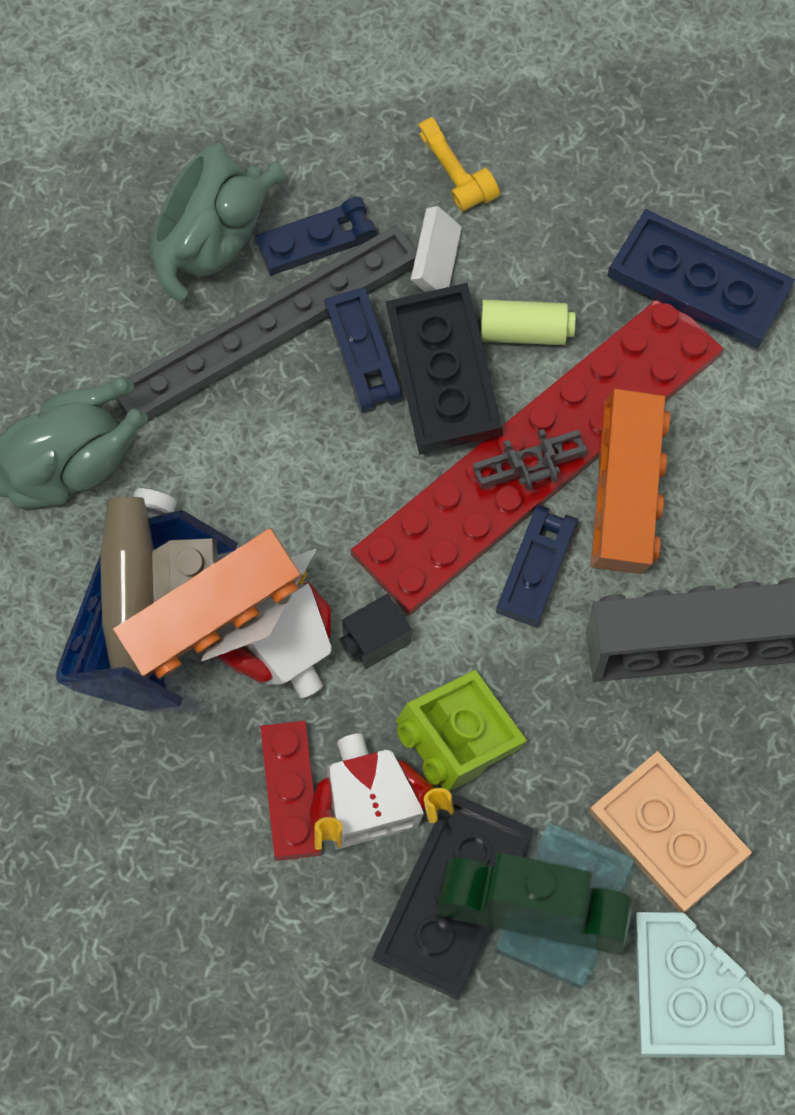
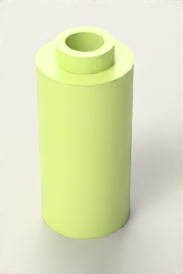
(526, 322)

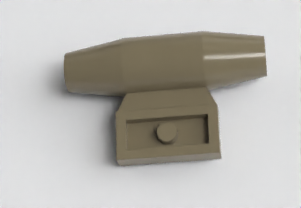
(136, 573)

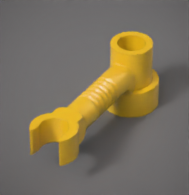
(469, 188)

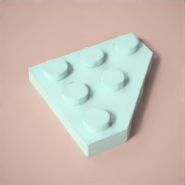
(698, 997)

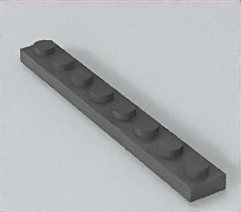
(266, 324)

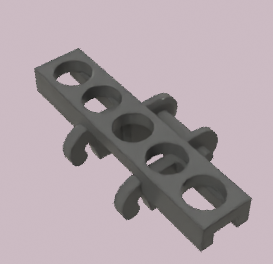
(544, 467)

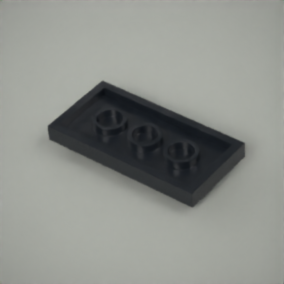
(444, 368)
(434, 947)

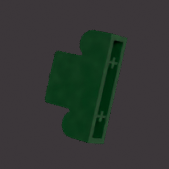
(536, 901)

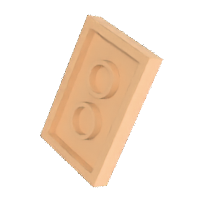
(670, 832)

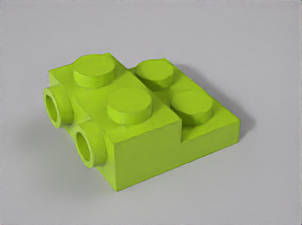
(458, 731)

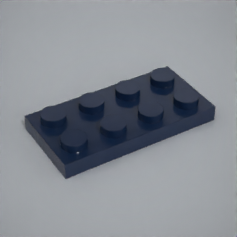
(701, 278)

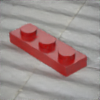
(289, 789)

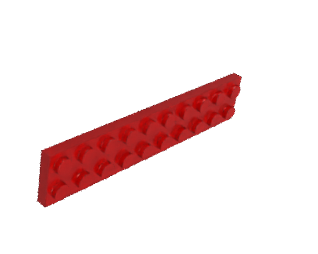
(459, 522)

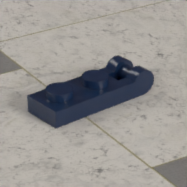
(315, 236)
(362, 347)
(536, 567)

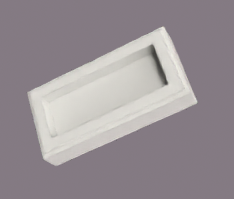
(436, 250)

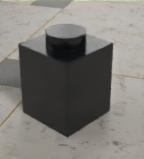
(375, 632)

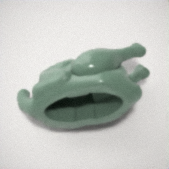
(208, 217)
(66, 446)

